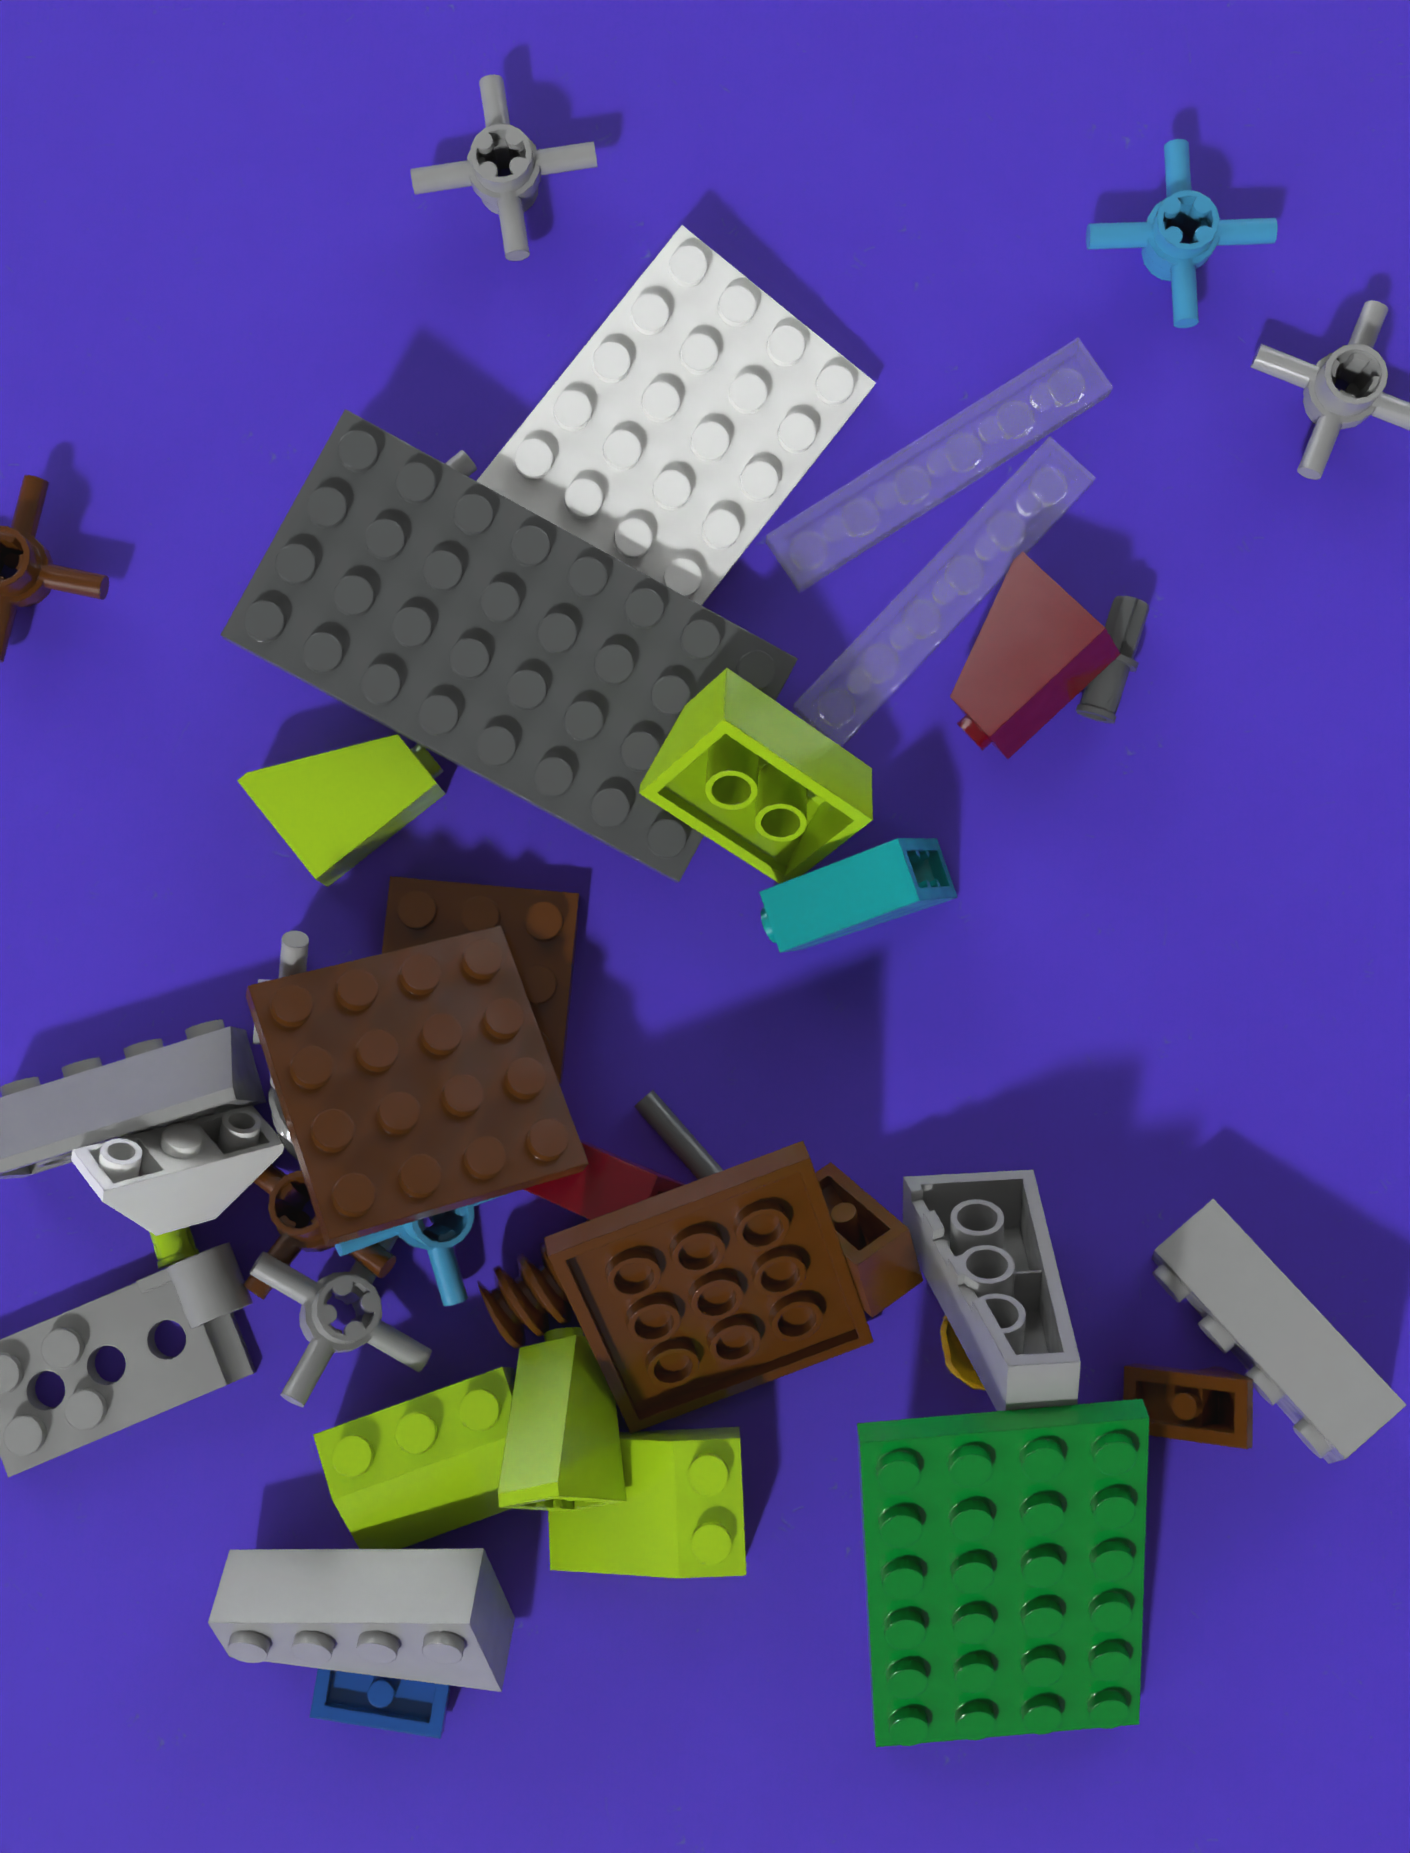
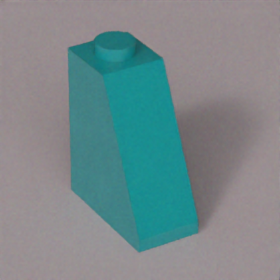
(856, 893)

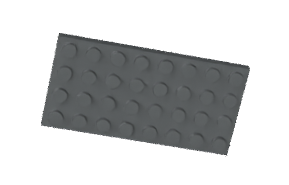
(490, 636)

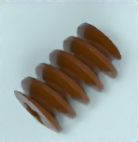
(526, 1299)

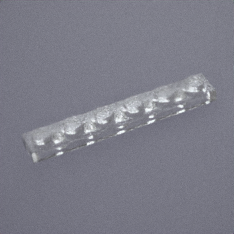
(938, 464)
(944, 593)

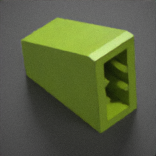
(345, 800)
(561, 1430)

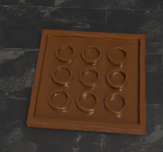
(414, 1083)
(711, 1287)

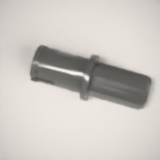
(1105, 691)

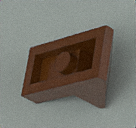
(1194, 1405)

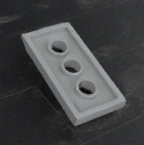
(193, 1292)

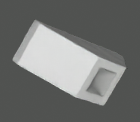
(180, 1170)

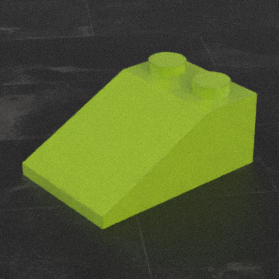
(678, 1512)

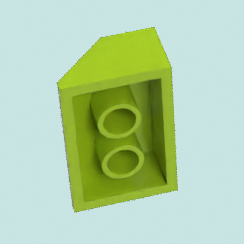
(759, 780)
(420, 1462)

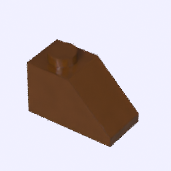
(872, 1242)

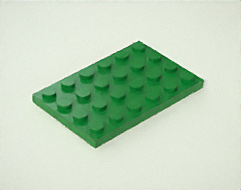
(1004, 1570)

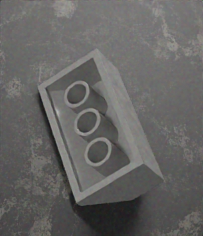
(127, 1097)

